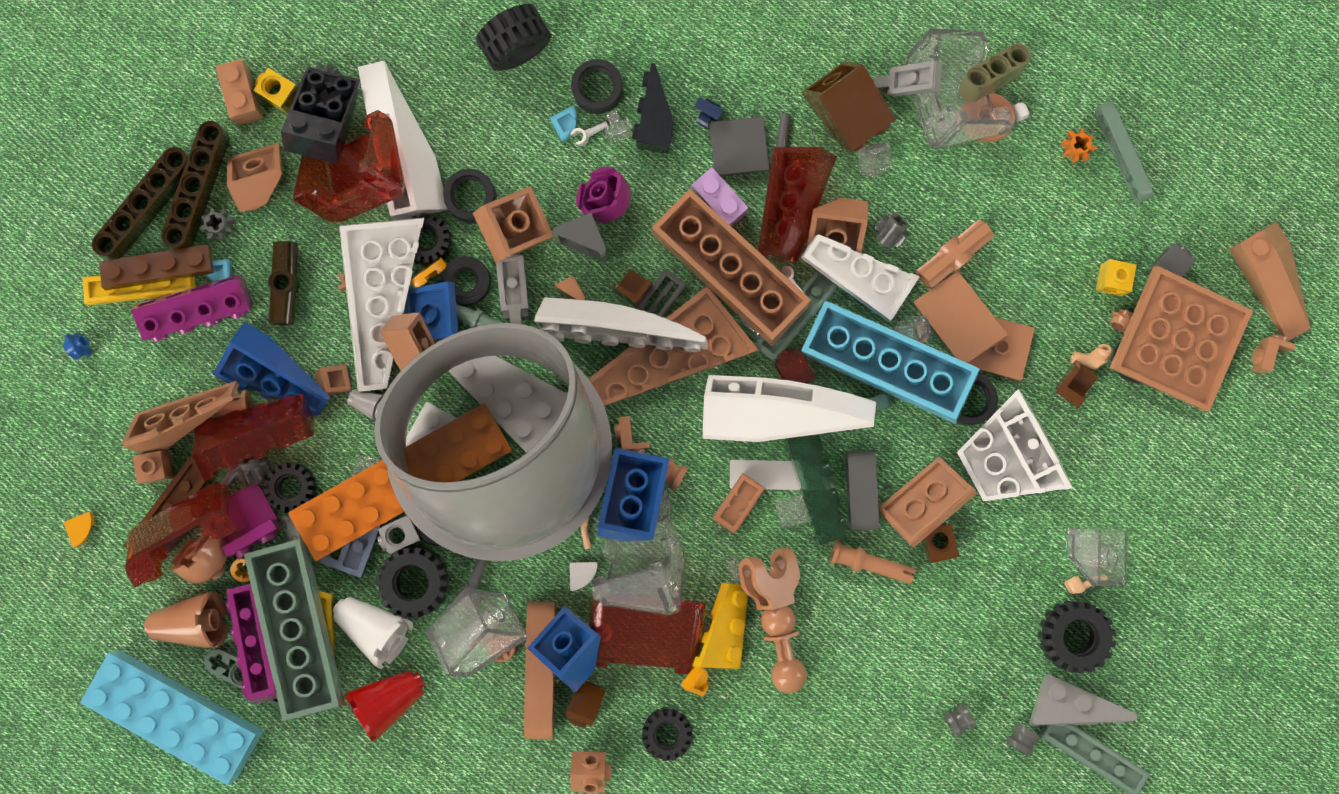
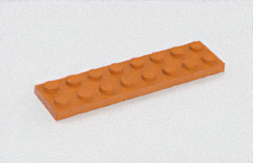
(368, 496)

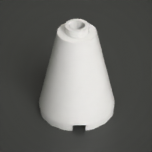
(372, 629)

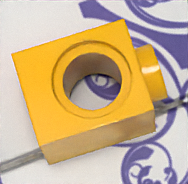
(281, 100)
(1116, 277)

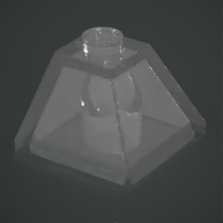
(1099, 555)

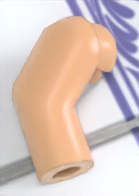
(1094, 359)

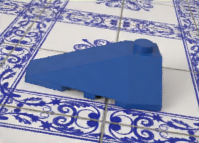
(265, 367)

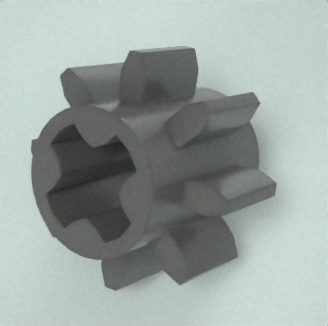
(225, 227)
(892, 230)
(253, 470)

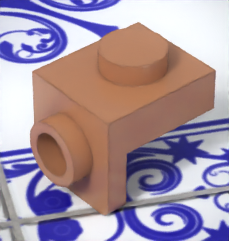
(1266, 352)
(624, 433)

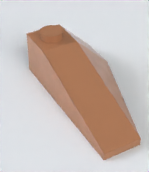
(1272, 273)
(166, 424)

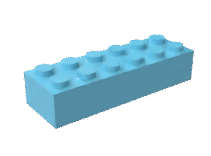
(890, 362)
(172, 716)

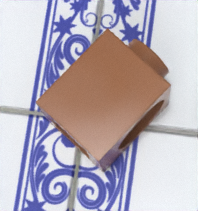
(153, 467)

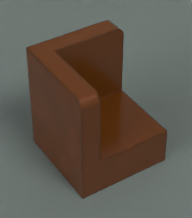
(633, 287)
(1076, 383)

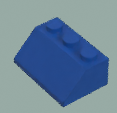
(632, 496)

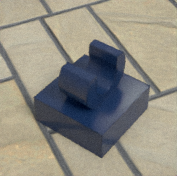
(709, 111)

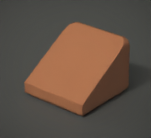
(570, 288)
(333, 379)

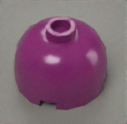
(604, 195)

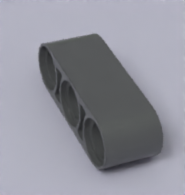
(862, 490)

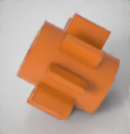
(1074, 153)

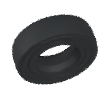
(471, 264)

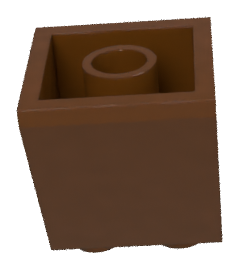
(849, 105)

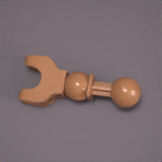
(773, 595)

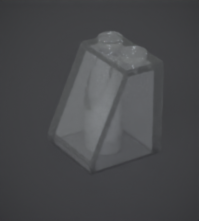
(475, 632)

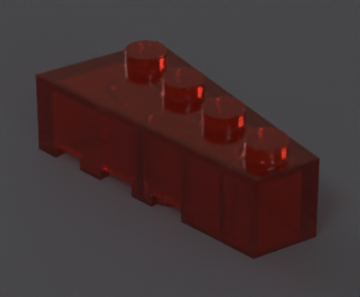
(793, 191)
(250, 432)

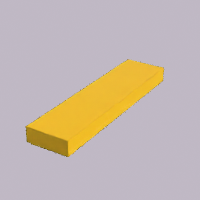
(95, 294)

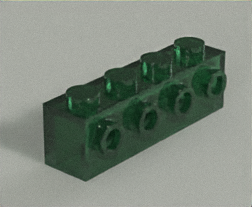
(814, 485)

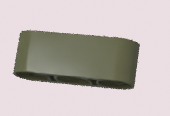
(994, 72)

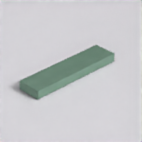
(818, 289)
(1096, 756)

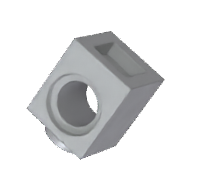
(411, 535)

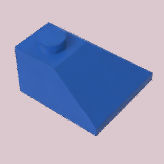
(567, 648)

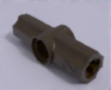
(283, 301)

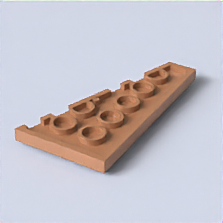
(649, 367)

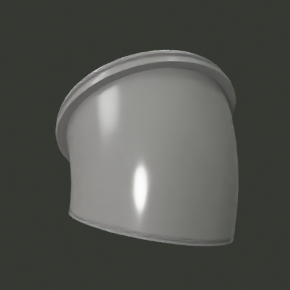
(525, 503)

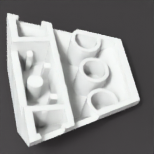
(1012, 454)

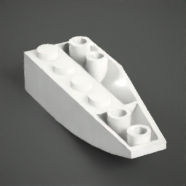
(419, 165)
(613, 324)
(778, 409)

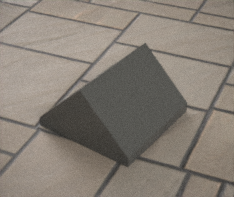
(582, 236)

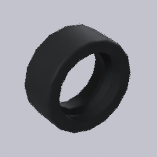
(599, 66)
(454, 181)
(990, 406)

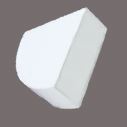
(581, 574)

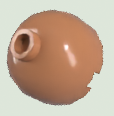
(200, 559)

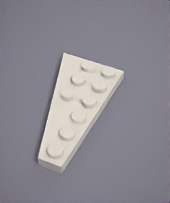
(377, 280)
(515, 398)

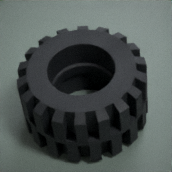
(513, 37)
(389, 582)
(1098, 645)

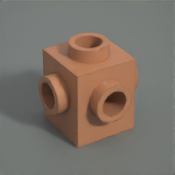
(589, 772)

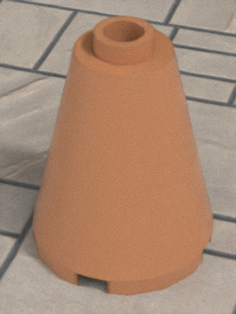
(190, 622)

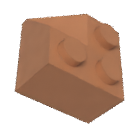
(513, 224)

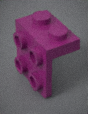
(261, 518)

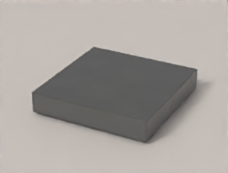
(739, 146)

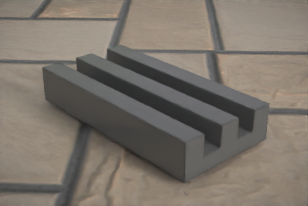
(673, 279)

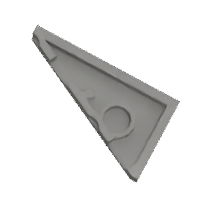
(1064, 704)

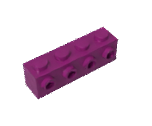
(192, 307)
(252, 654)

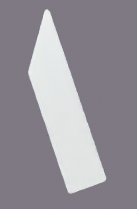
(769, 474)

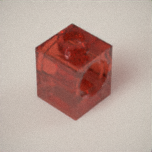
(794, 367)

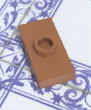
(738, 503)

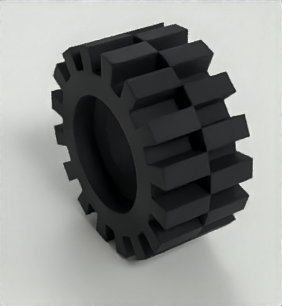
(442, 244)
(278, 475)
(672, 751)

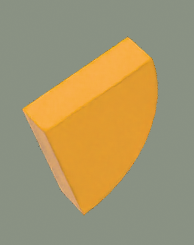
(428, 272)
(79, 528)
(696, 681)

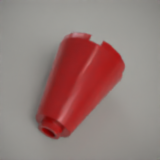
(384, 701)

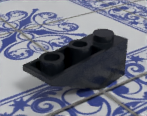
(656, 121)

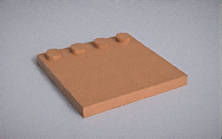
(1181, 339)

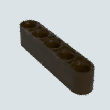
(193, 173)
(130, 206)

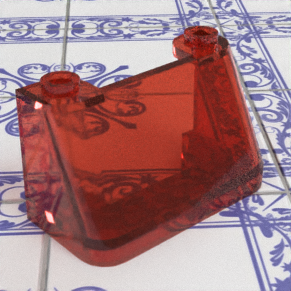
(362, 180)
(210, 507)
(648, 637)

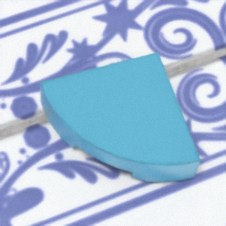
(565, 123)
(222, 270)

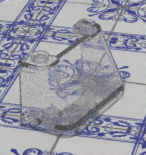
(943, 113)
(644, 573)

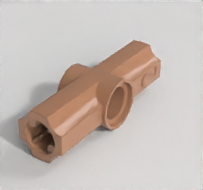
(955, 254)

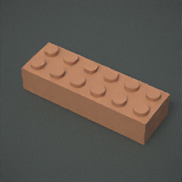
(731, 267)

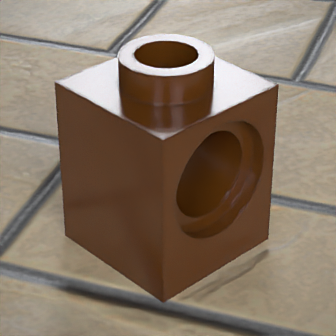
(949, 549)

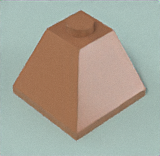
(254, 176)
(841, 221)

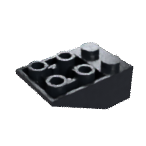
(320, 115)

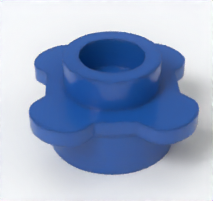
(76, 346)

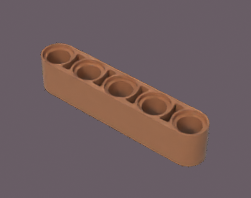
(538, 677)

